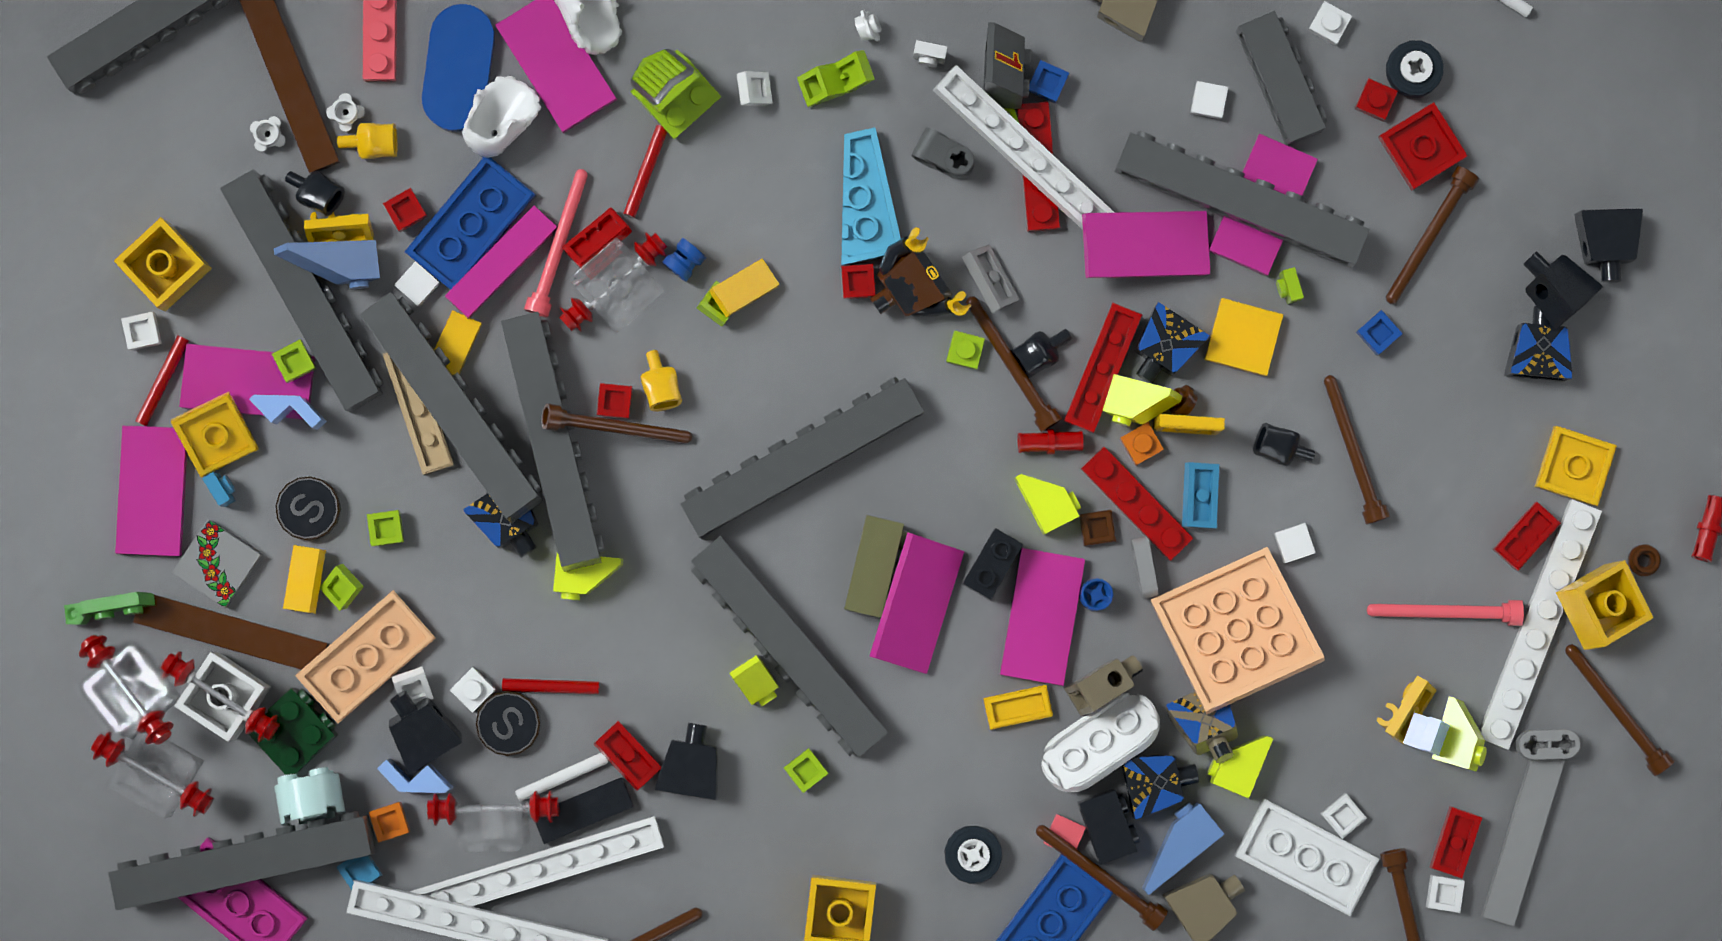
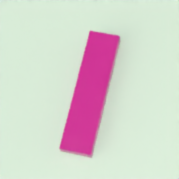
(501, 262)

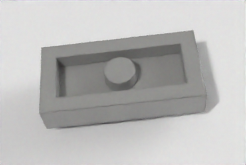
(990, 278)

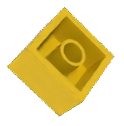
(162, 264)
(1604, 605)
(839, 909)

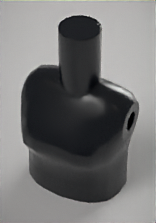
(316, 191)
(1040, 351)
(1280, 445)

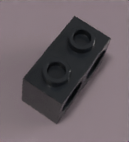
(992, 564)

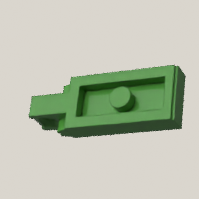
(105, 607)

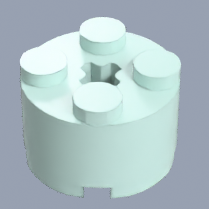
(309, 796)

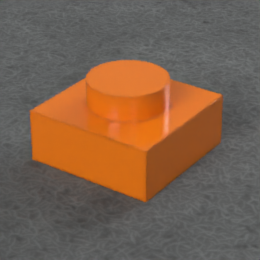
(1141, 443)
(389, 821)

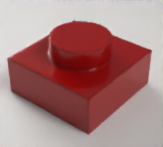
(1376, 99)
(405, 209)
(858, 281)
(614, 401)

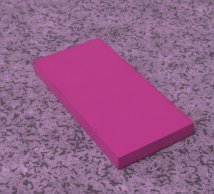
(554, 63)
(1287, 171)
(1146, 244)
(242, 372)
(151, 492)
(916, 603)
(1042, 616)
(247, 910)

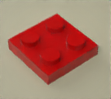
(1422, 146)

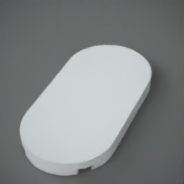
(1100, 742)

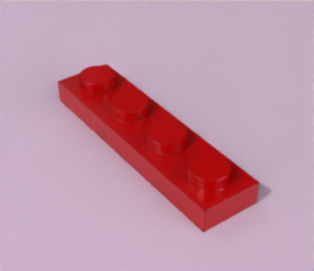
(1040, 210)
(1102, 365)
(1136, 503)

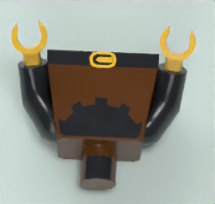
(914, 282)

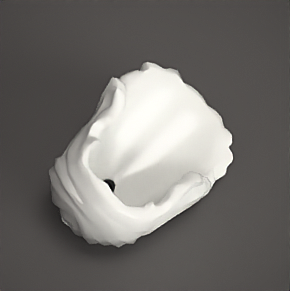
(592, 23)
(500, 107)

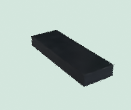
(586, 810)

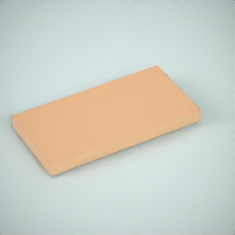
(365, 656)

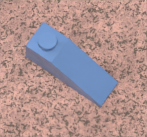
(335, 261)
(1185, 840)

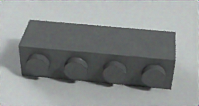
(1281, 78)

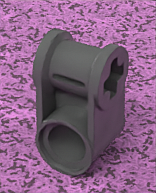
(938, 152)

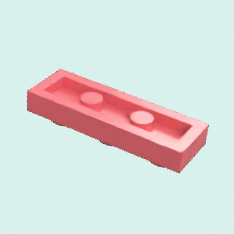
(379, 40)

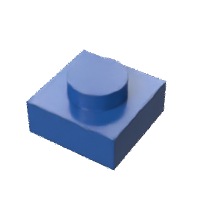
(1048, 81)
(1379, 332)

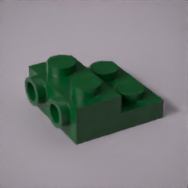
(300, 733)

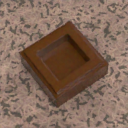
(1097, 527)

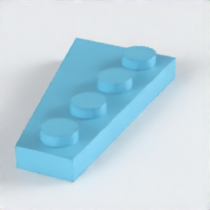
(868, 209)

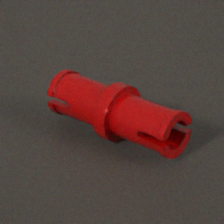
(1050, 441)
(1708, 529)

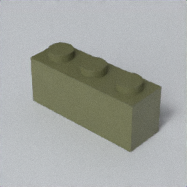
(874, 566)

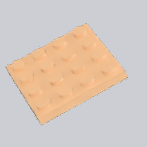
(1237, 630)

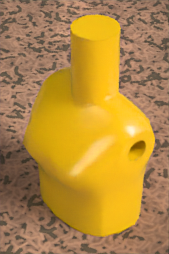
(372, 140)
(660, 384)

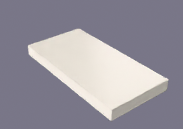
(1306, 857)

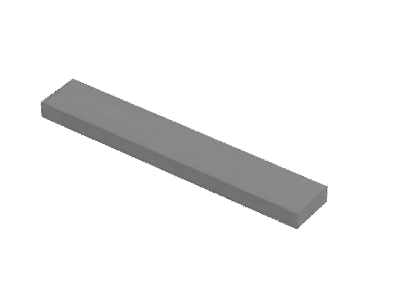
(1523, 836)

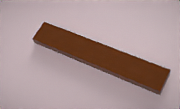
(290, 84)
(230, 632)

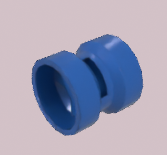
(684, 259)
(1100, 593)

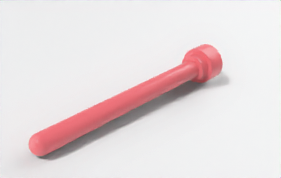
(539, 300)
(1508, 612)

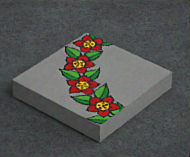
(217, 563)

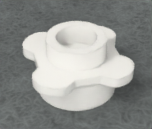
(868, 26)
(345, 103)
(259, 129)

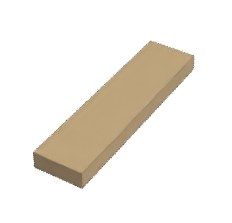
(423, 429)

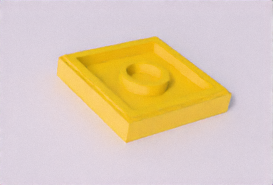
(1243, 337)
(1188, 424)
(214, 434)
(1575, 466)

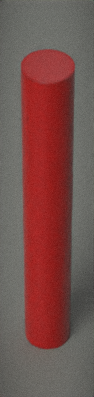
(645, 171)
(162, 380)
(550, 686)

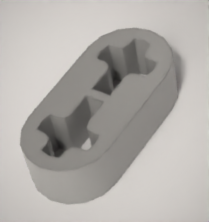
(1144, 567)
(1547, 736)

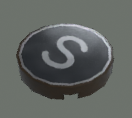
(308, 508)
(508, 723)

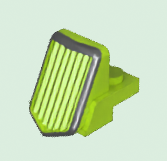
(672, 90)

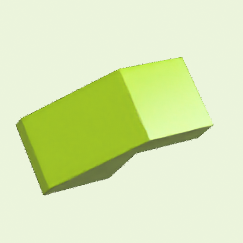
(835, 79)

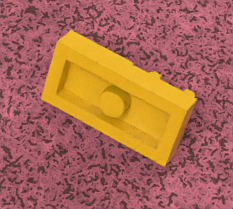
(342, 228)
(1415, 700)

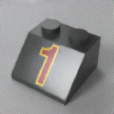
(1005, 66)

